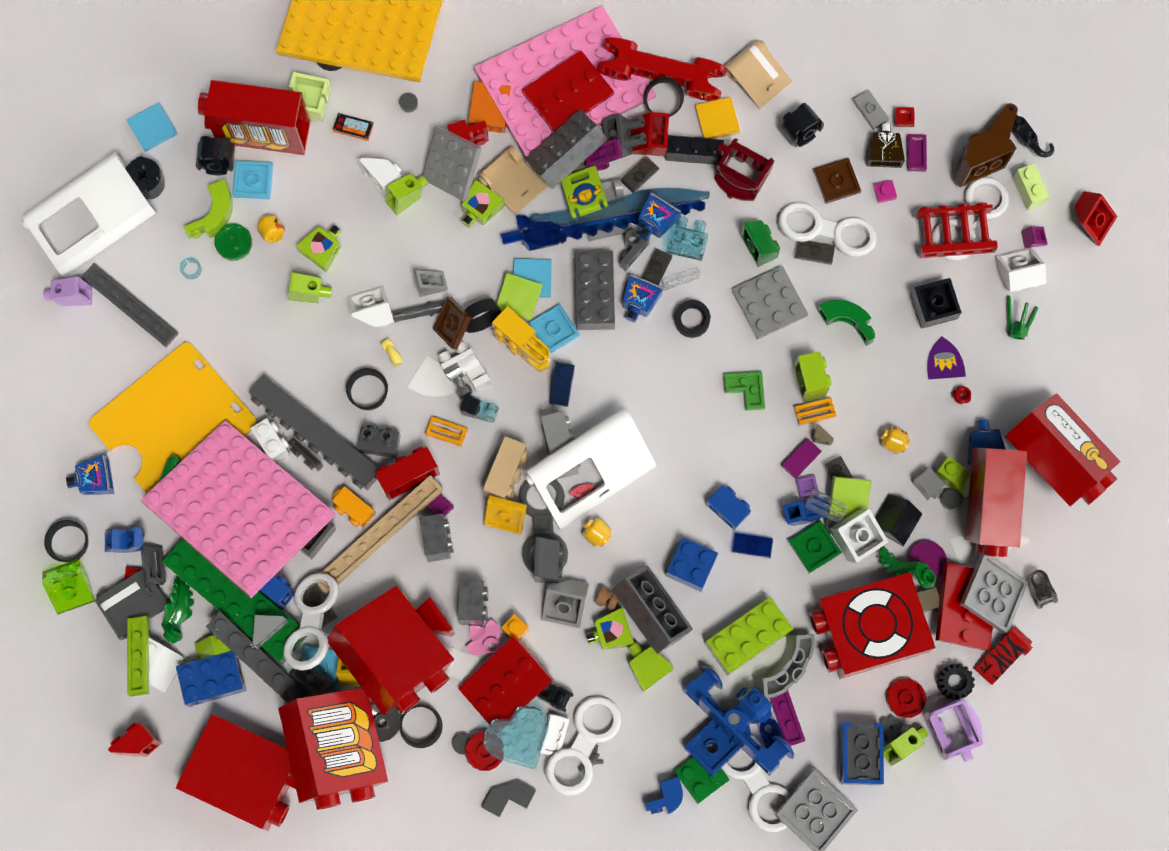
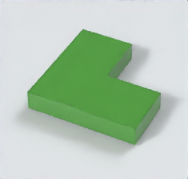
(751, 384)

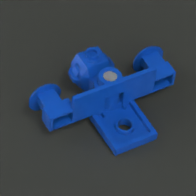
(731, 727)

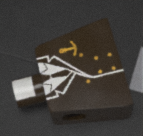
(886, 149)

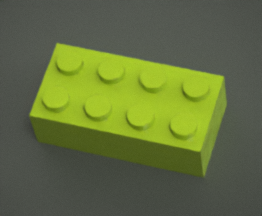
(748, 636)

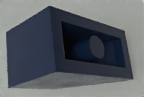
(562, 384)

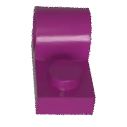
(604, 154)

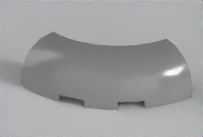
(790, 668)

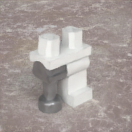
(464, 364)

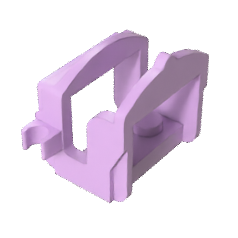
(970, 723)

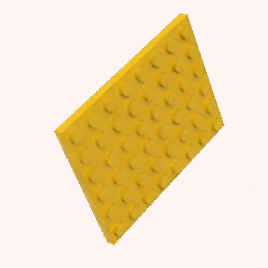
(362, 34)

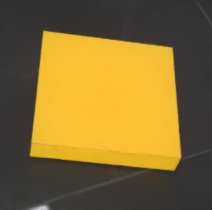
(717, 118)
(505, 514)

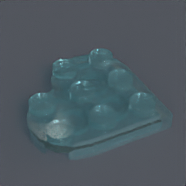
(519, 738)

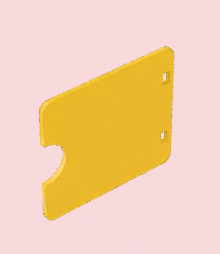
(170, 412)

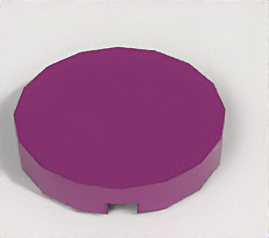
(930, 554)

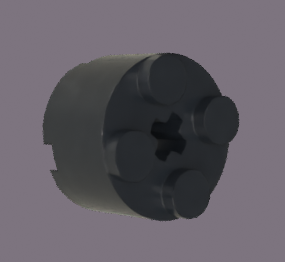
(801, 125)
(215, 155)
(148, 169)

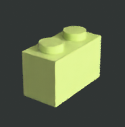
(1031, 186)

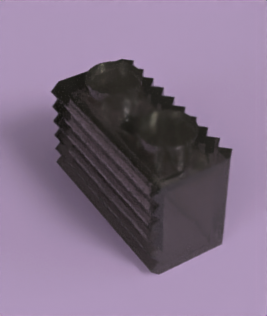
(312, 680)

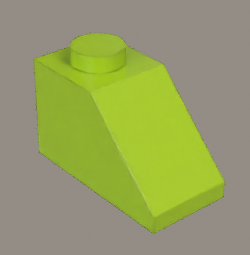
(954, 476)
(210, 647)

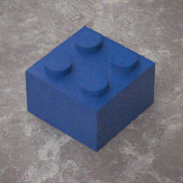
(691, 564)

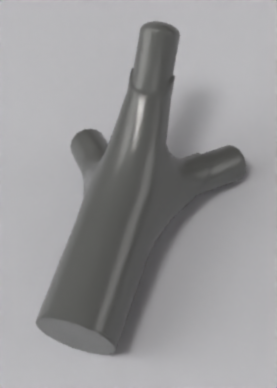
(592, 758)

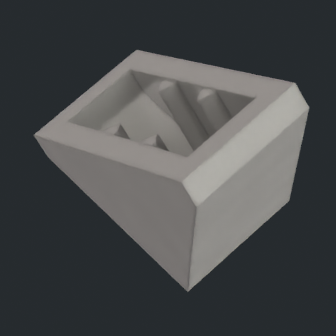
(430, 282)
(266, 627)

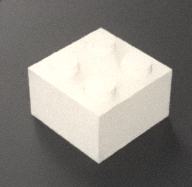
(859, 535)

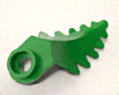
(924, 575)
(177, 611)

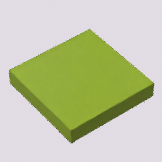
(519, 295)
(851, 492)

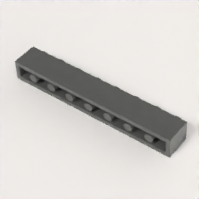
(314, 432)

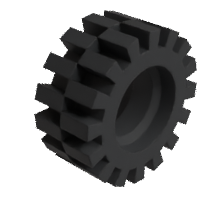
(966, 676)

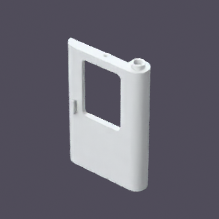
(111, 200)
(614, 449)

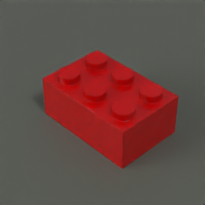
(407, 472)

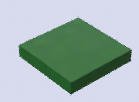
(814, 547)

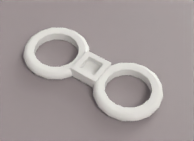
(973, 220)
(827, 229)
(311, 621)
(583, 746)
(758, 787)

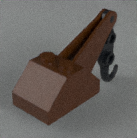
(993, 148)

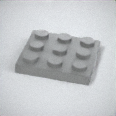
(451, 163)
(769, 302)
(994, 593)
(816, 812)

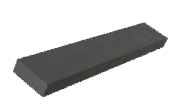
(130, 305)

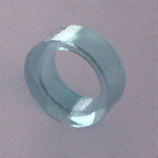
(190, 260)

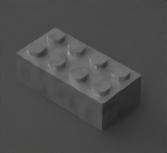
(566, 148)
(595, 290)
(652, 609)

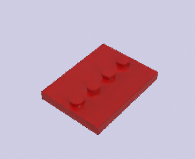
(567, 90)
(954, 622)
(506, 682)

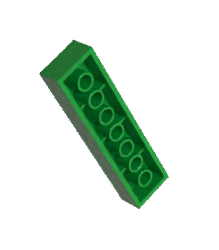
(229, 598)

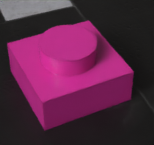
(885, 191)

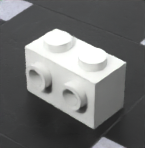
(267, 437)

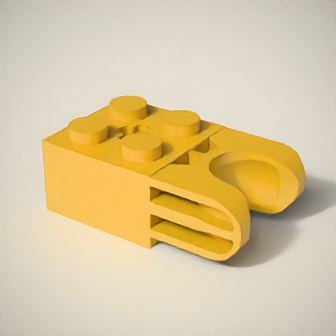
(521, 339)

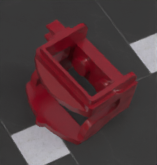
(734, 183)

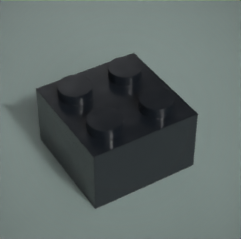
(936, 303)

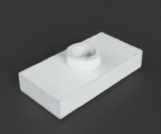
(556, 734)

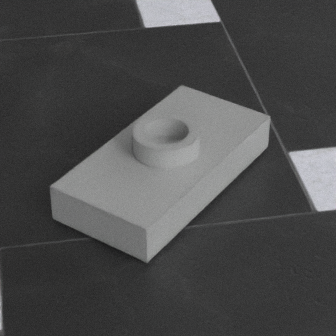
(870, 109)

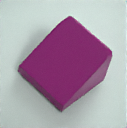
(1034, 237)

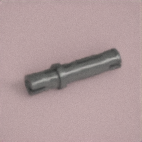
(418, 311)

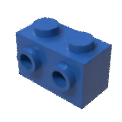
(278, 591)

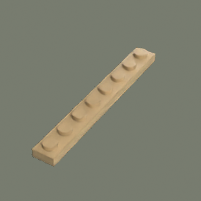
(382, 532)

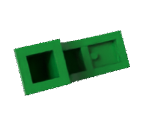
(849, 313)

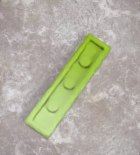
(137, 656)

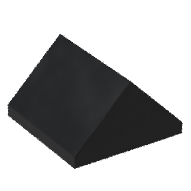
(898, 519)

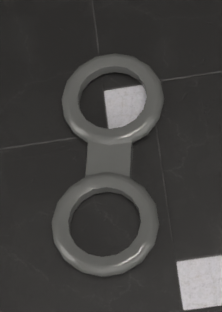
(542, 524)

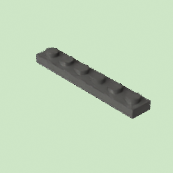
(254, 658)

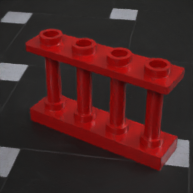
(948, 247)

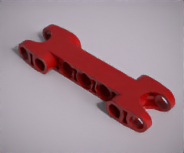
(651, 66)

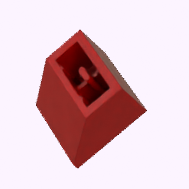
(656, 134)
(136, 742)

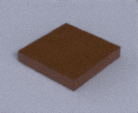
(837, 180)
(452, 323)

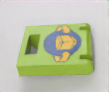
(586, 193)

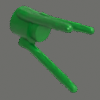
(1018, 330)

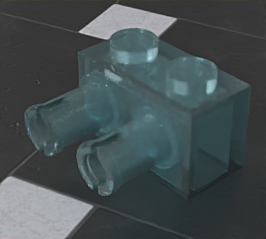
(687, 242)

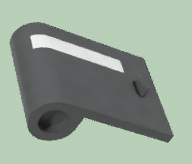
(130, 600)

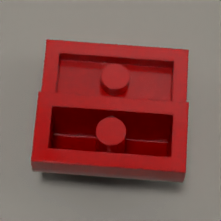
(474, 133)

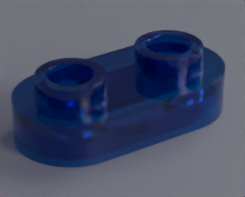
(766, 737)

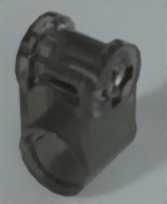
(1041, 590)

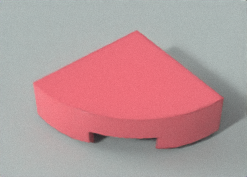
(582, 490)

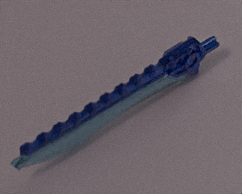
(545, 230)

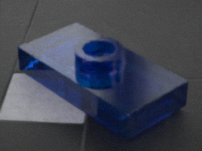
(752, 545)

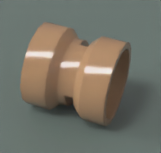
(603, 598)

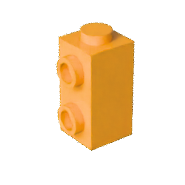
(353, 507)

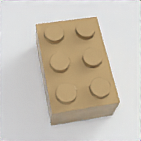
(506, 469)

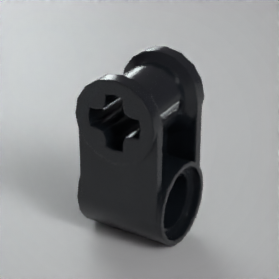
(554, 697)

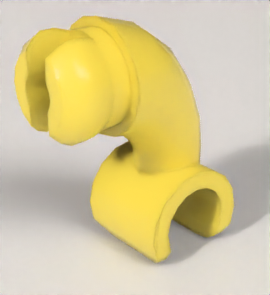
(394, 356)

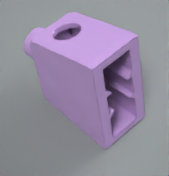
(69, 292)

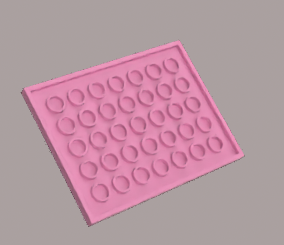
(542, 54)
(238, 508)

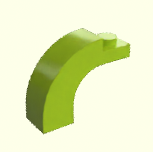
(219, 214)

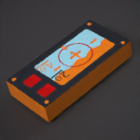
(353, 127)

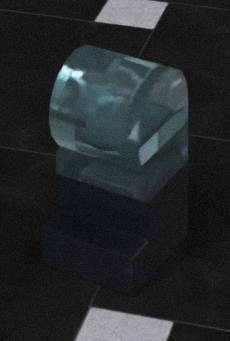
(479, 409)

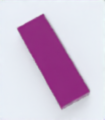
(787, 718)

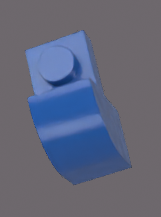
(797, 513)
(124, 540)
(672, 797)

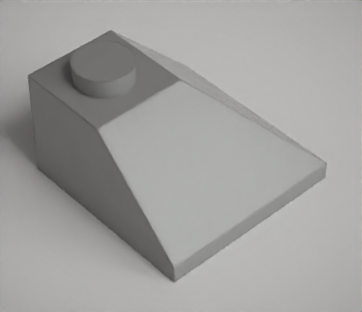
(565, 603)

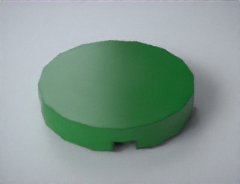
(233, 242)

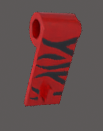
(1004, 655)

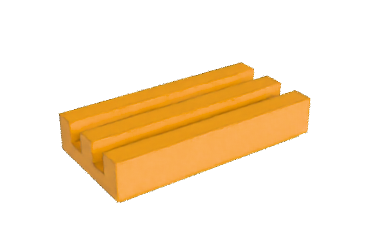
(814, 404)
(443, 438)

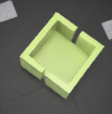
(314, 92)

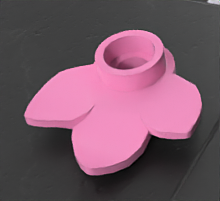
(482, 637)

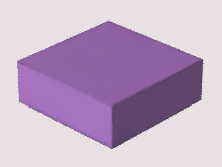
(806, 485)

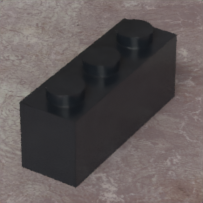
(693, 150)

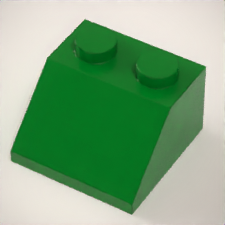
(759, 242)

